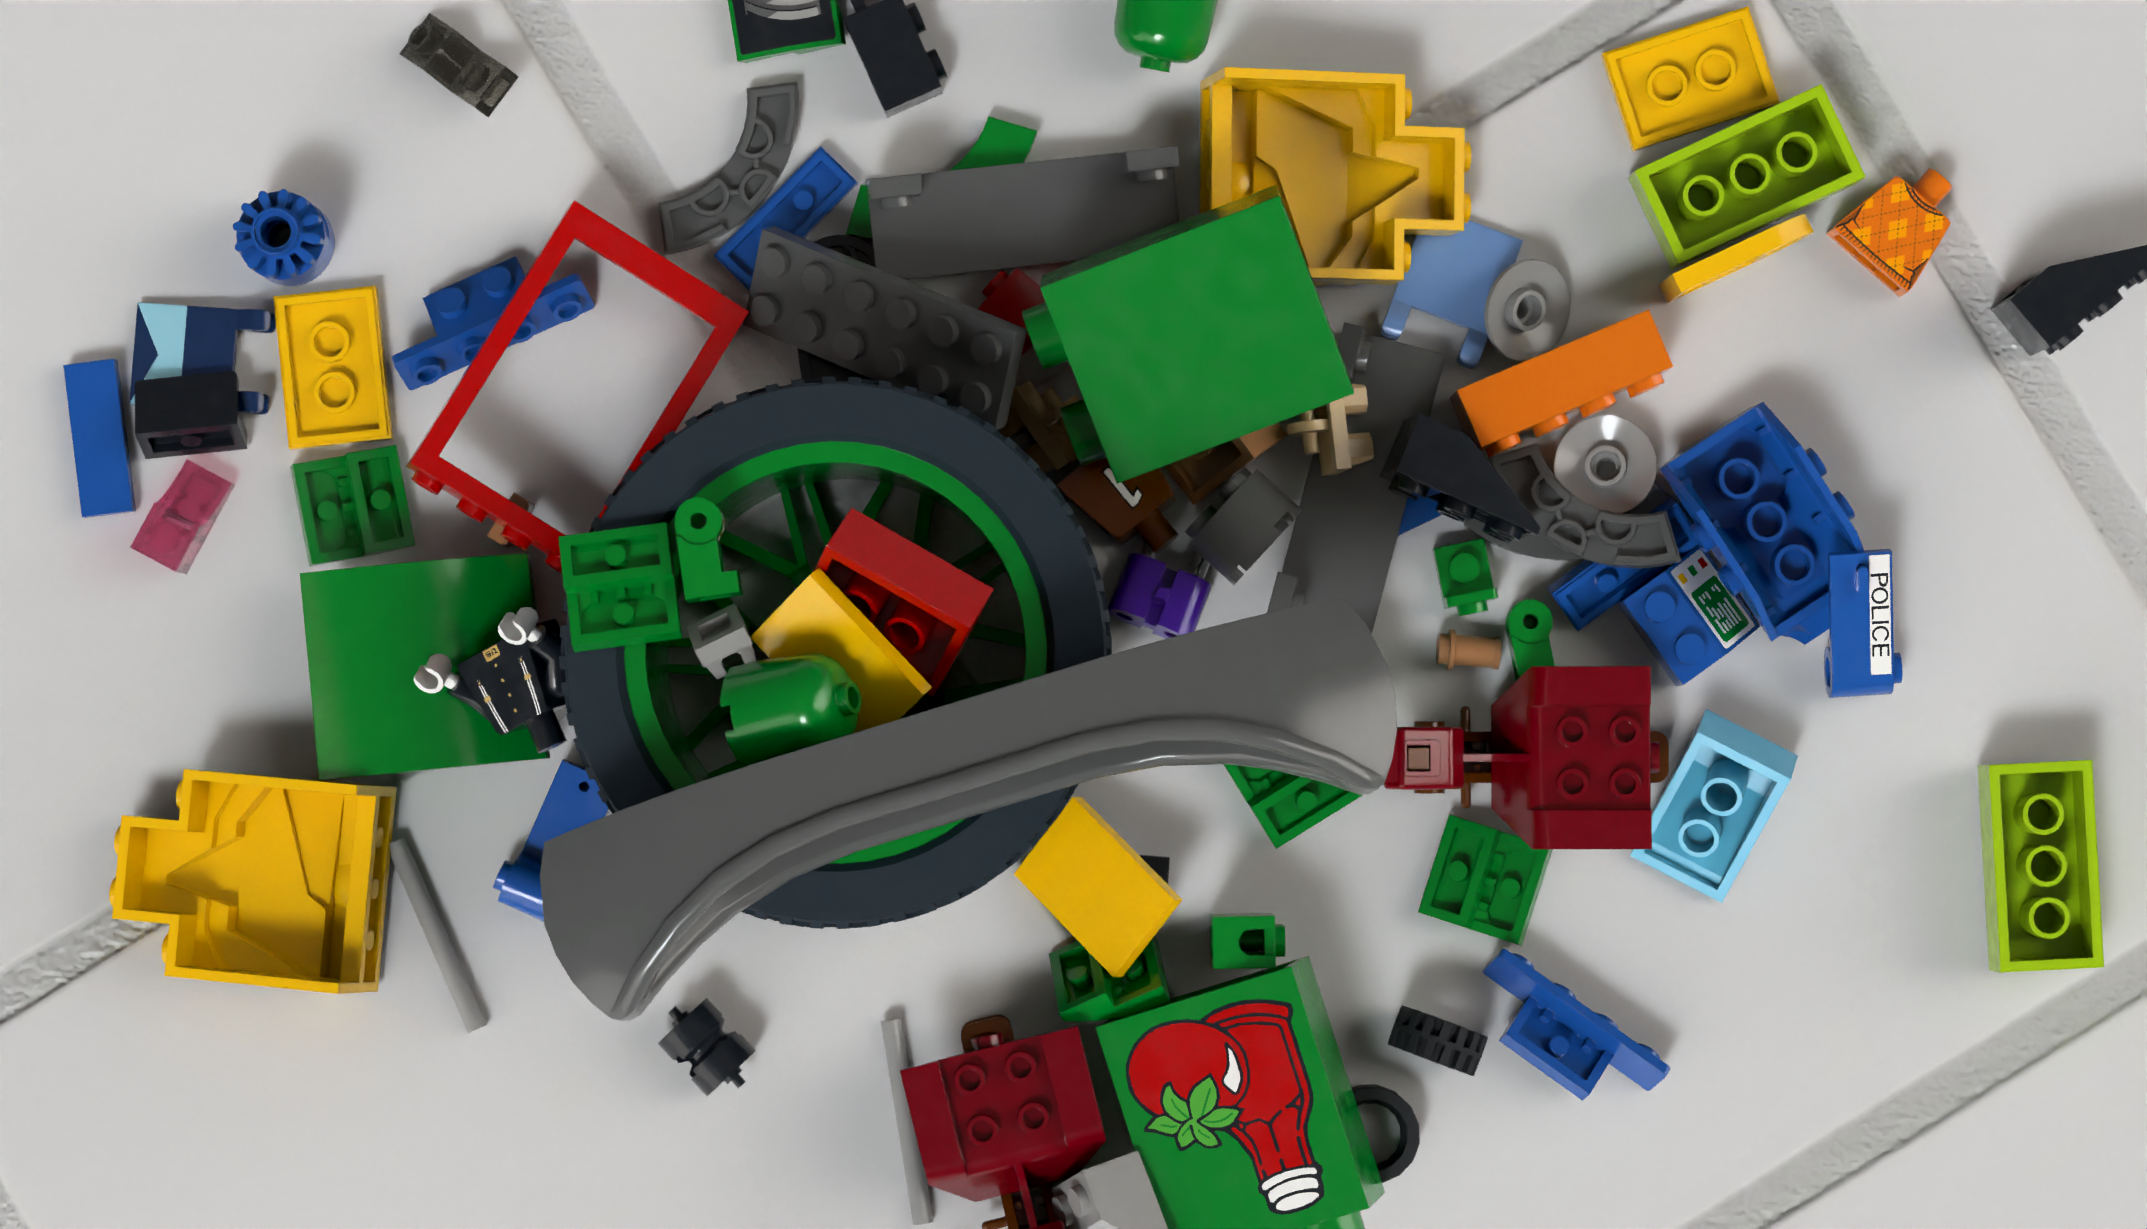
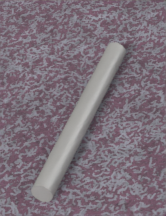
(436, 935)
(912, 1160)

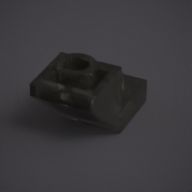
(458, 65)

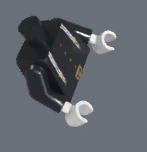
(510, 682)

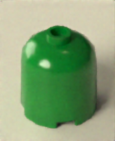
(1164, 30)
(788, 705)

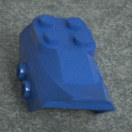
(1765, 519)

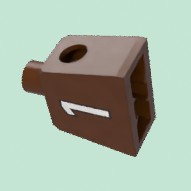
(1122, 507)

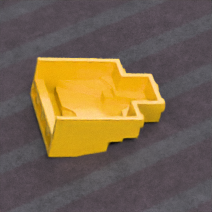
(1339, 162)
(263, 880)

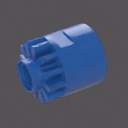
(305, 252)

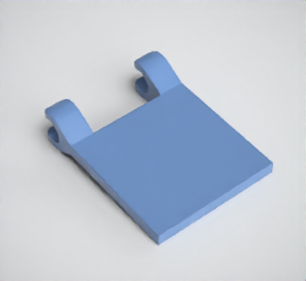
(1452, 282)

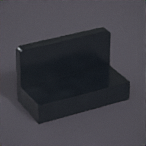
(189, 415)

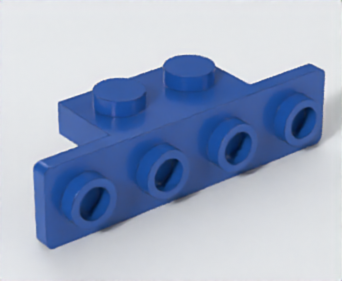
(469, 310)
(1565, 1035)

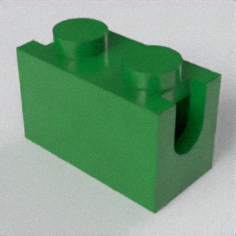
(1232, 937)

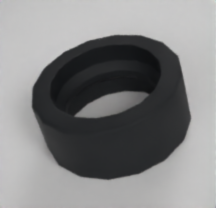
(1408, 1125)

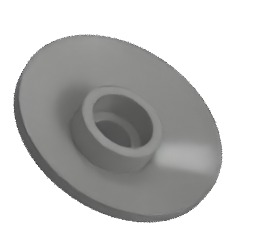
(1541, 312)
(1611, 440)

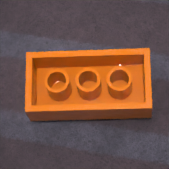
(1561, 381)

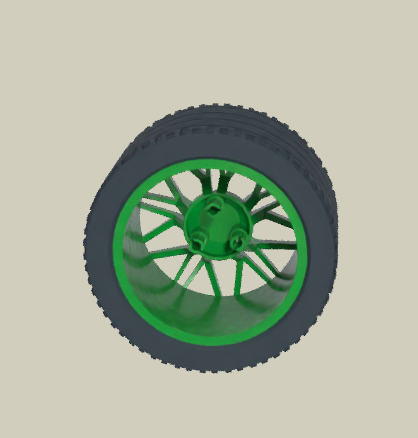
(825, 433)

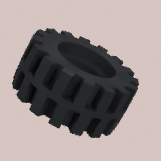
(1437, 1040)

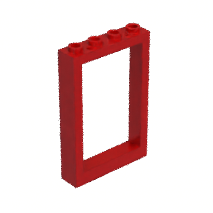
(638, 260)

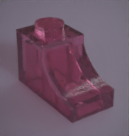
(183, 517)

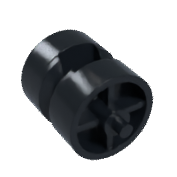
(701, 1041)

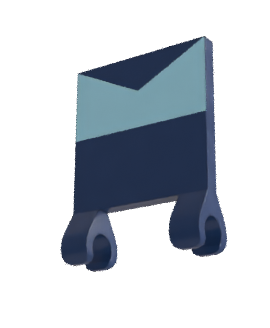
(194, 342)

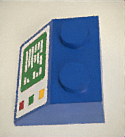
(1688, 616)

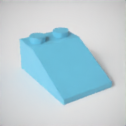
(1716, 805)

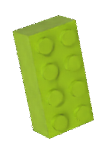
(1746, 176)
(2040, 866)

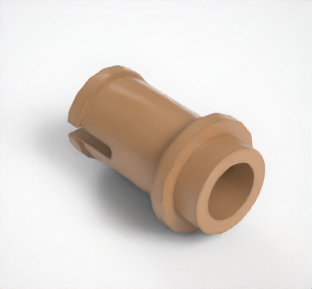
(1468, 650)

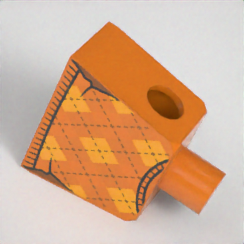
(1896, 229)

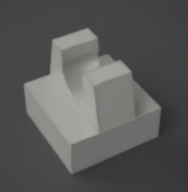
(720, 637)

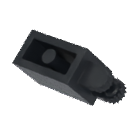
(894, 54)

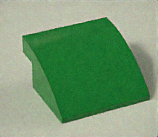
(372, 634)

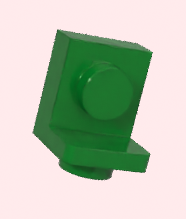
(1465, 576)

